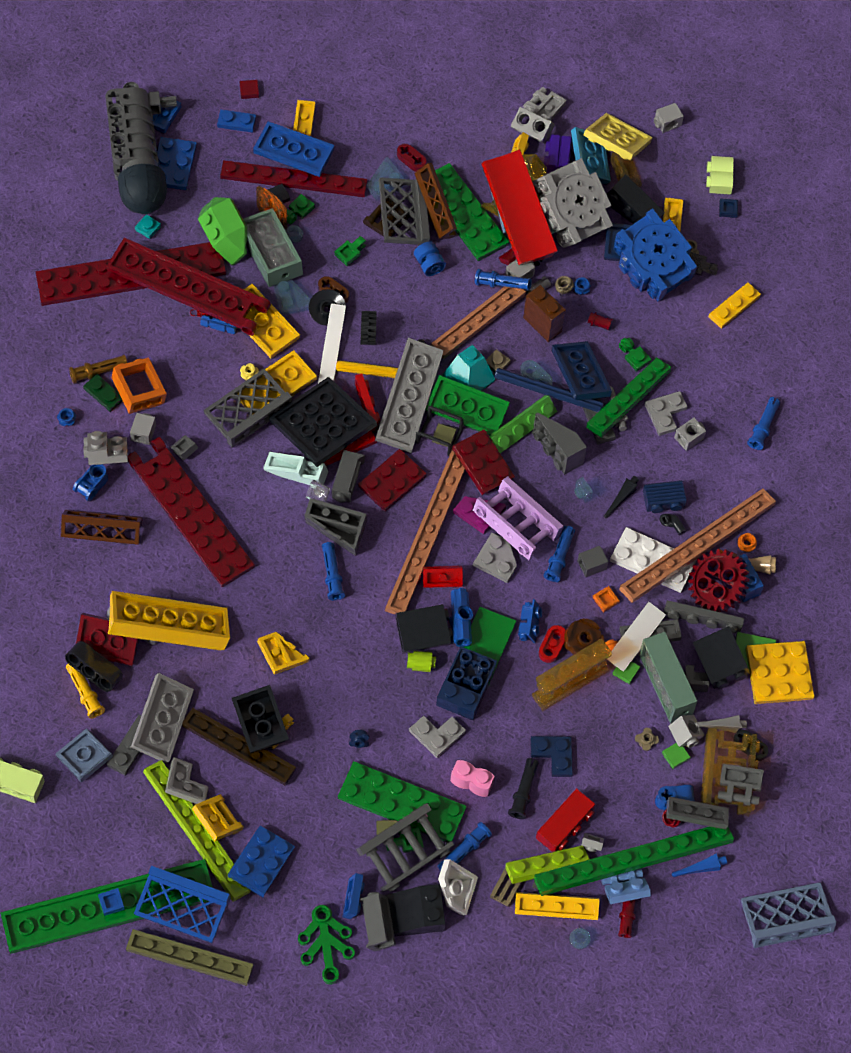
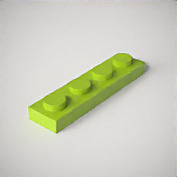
(526, 868)

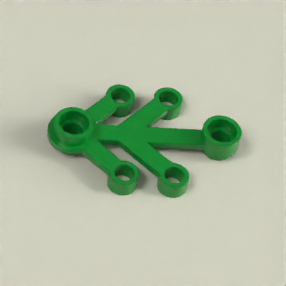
(325, 941)

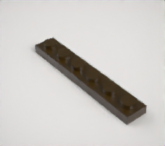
(237, 746)

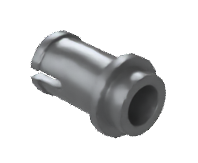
(544, 283)

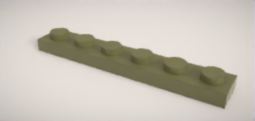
(189, 957)

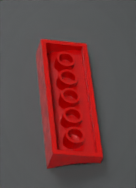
(519, 208)

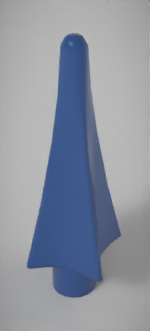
(711, 863)

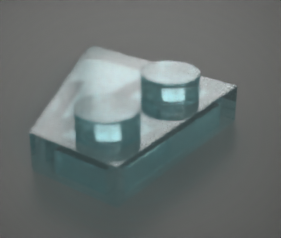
(385, 170)
(290, 298)

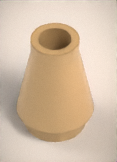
(764, 564)

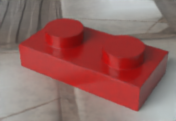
(442, 576)

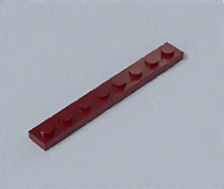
(293, 178)

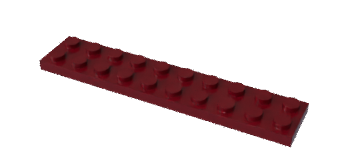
(94, 280)

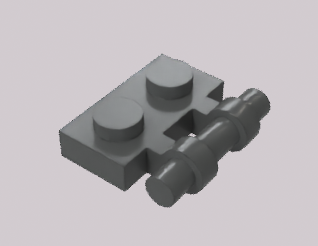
(742, 778)

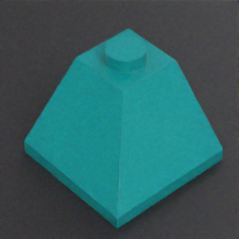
(470, 369)

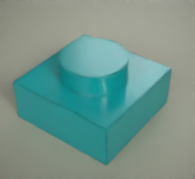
(148, 226)

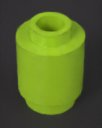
(421, 661)

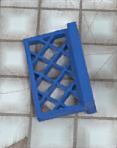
(187, 886)

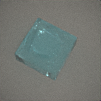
(583, 490)

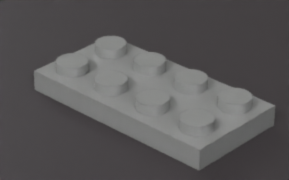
(162, 718)

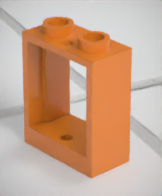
(141, 401)

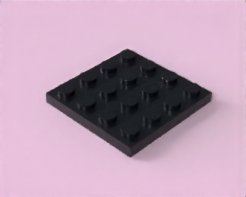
(322, 421)

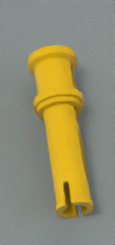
(88, 697)

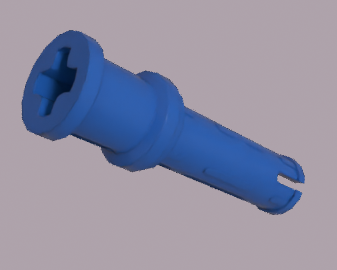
(494, 280)
(762, 430)
(558, 561)
(333, 578)
(470, 842)

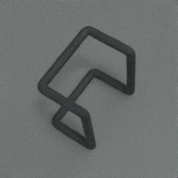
(419, 434)

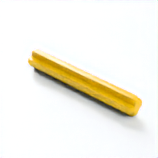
(366, 369)

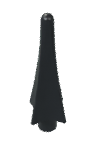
(626, 490)

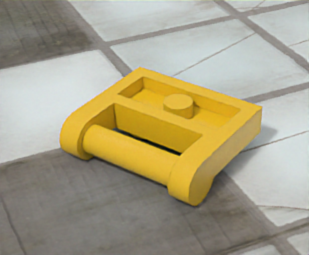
(213, 819)

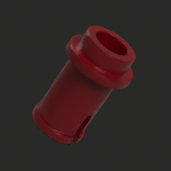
(599, 321)

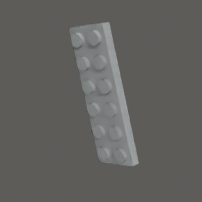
(409, 395)

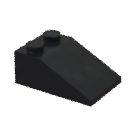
(260, 719)
(417, 910)

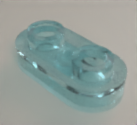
(538, 372)

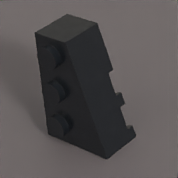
(631, 200)

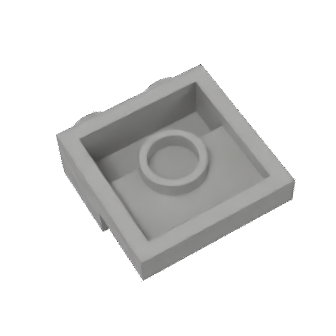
(103, 450)

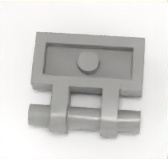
(550, 104)

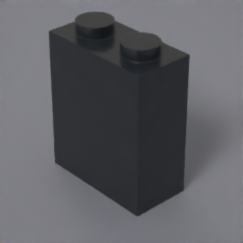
(423, 628)
(721, 658)

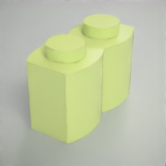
(721, 175)

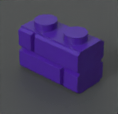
(558, 152)

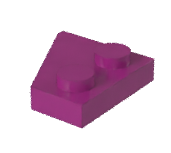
(465, 511)

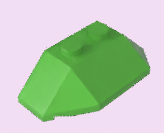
(224, 228)

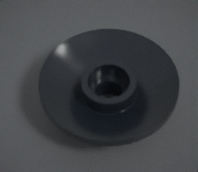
(322, 300)

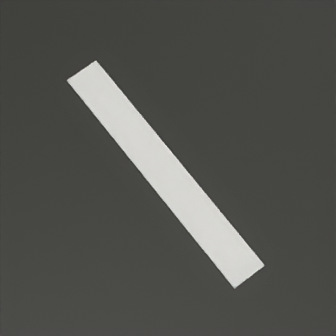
(332, 342)

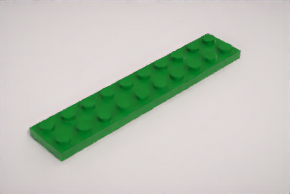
(82, 912)

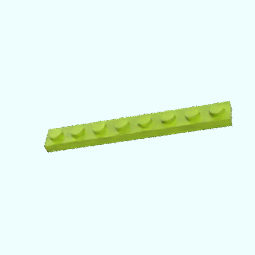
(211, 851)

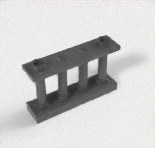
(386, 837)

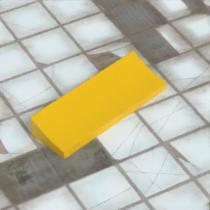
(168, 621)

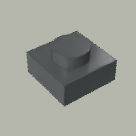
(184, 447)

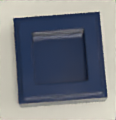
(728, 208)

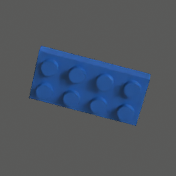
(293, 149)

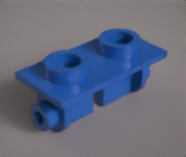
(531, 613)

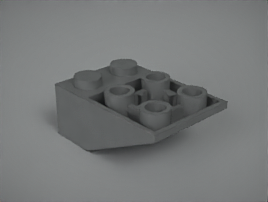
(559, 443)

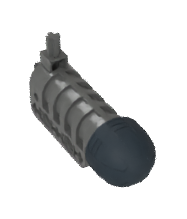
(142, 180)

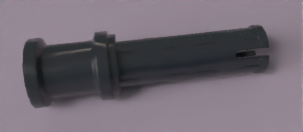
(522, 796)

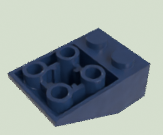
(466, 683)

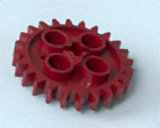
(727, 564)

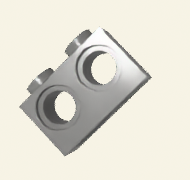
(531, 127)

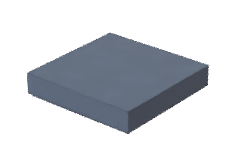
(84, 755)

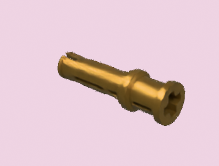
(88, 369)

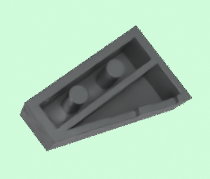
(337, 523)

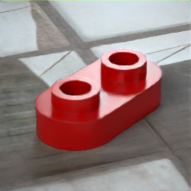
(551, 644)

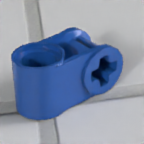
(88, 484)
(682, 792)

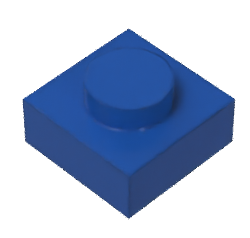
(111, 902)

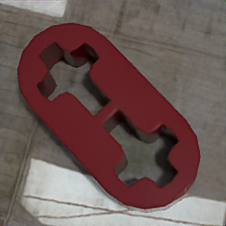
(410, 158)

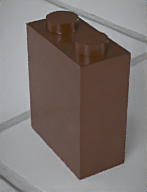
(544, 313)

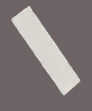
(632, 639)

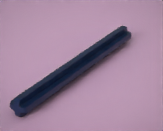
(546, 389)

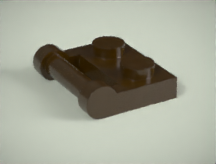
(370, 220)

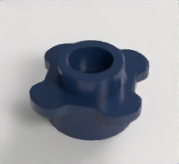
(359, 739)

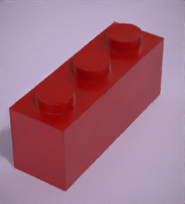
(566, 821)

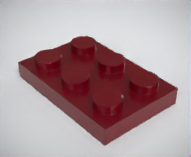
(482, 461)
(392, 480)
(94, 632)

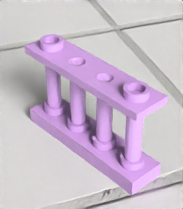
(526, 505)

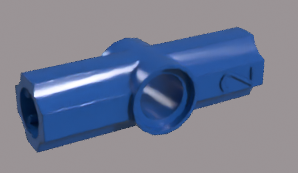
(461, 617)

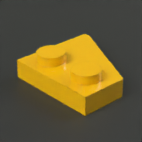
(280, 653)

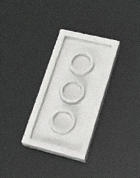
(639, 551)

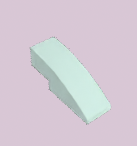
(295, 468)

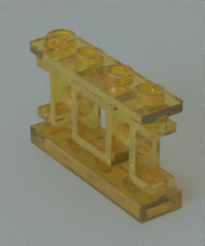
(572, 674)
(713, 770)

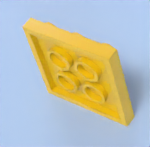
(779, 672)

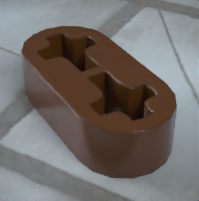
(334, 285)

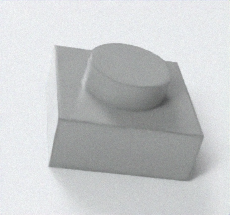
(592, 842)

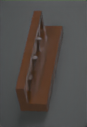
(436, 202)
(101, 519)

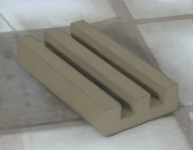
(500, 898)

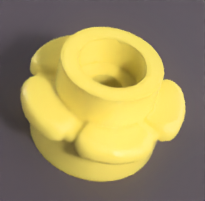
(249, 367)

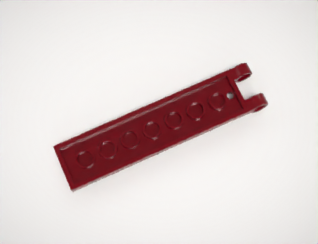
(186, 285)
(192, 514)

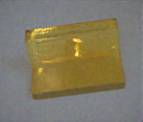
(623, 166)

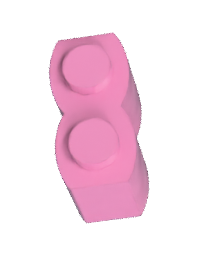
(468, 777)

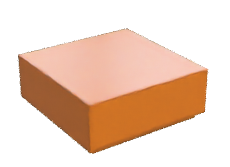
(606, 599)

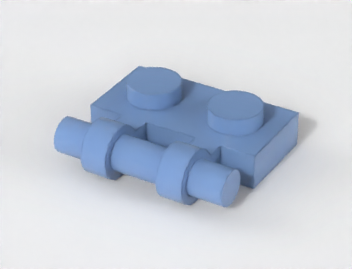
(627, 890)

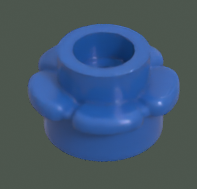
(581, 282)
(66, 412)

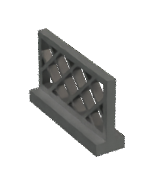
(419, 212)
(260, 416)

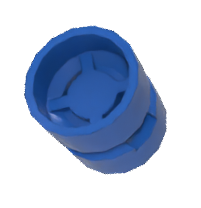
(429, 258)

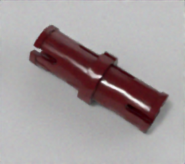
(627, 917)

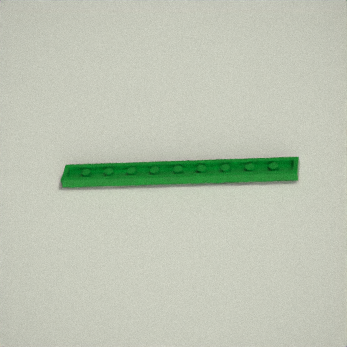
(631, 859)

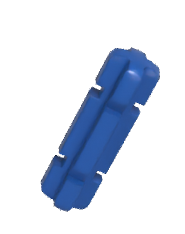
(217, 324)

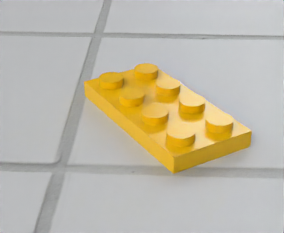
(273, 330)
(290, 374)

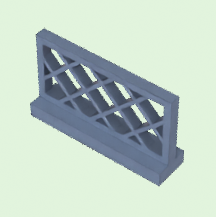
(795, 929)

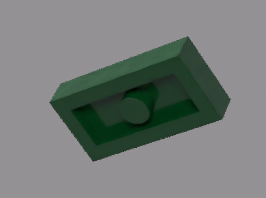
(103, 393)

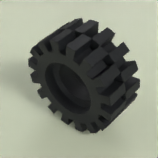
(368, 327)

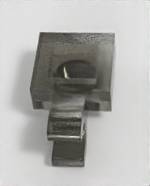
(703, 265)

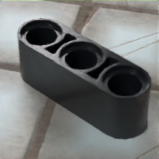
(93, 666)

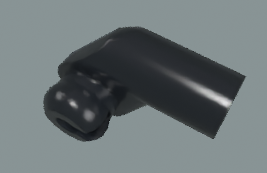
(672, 521)

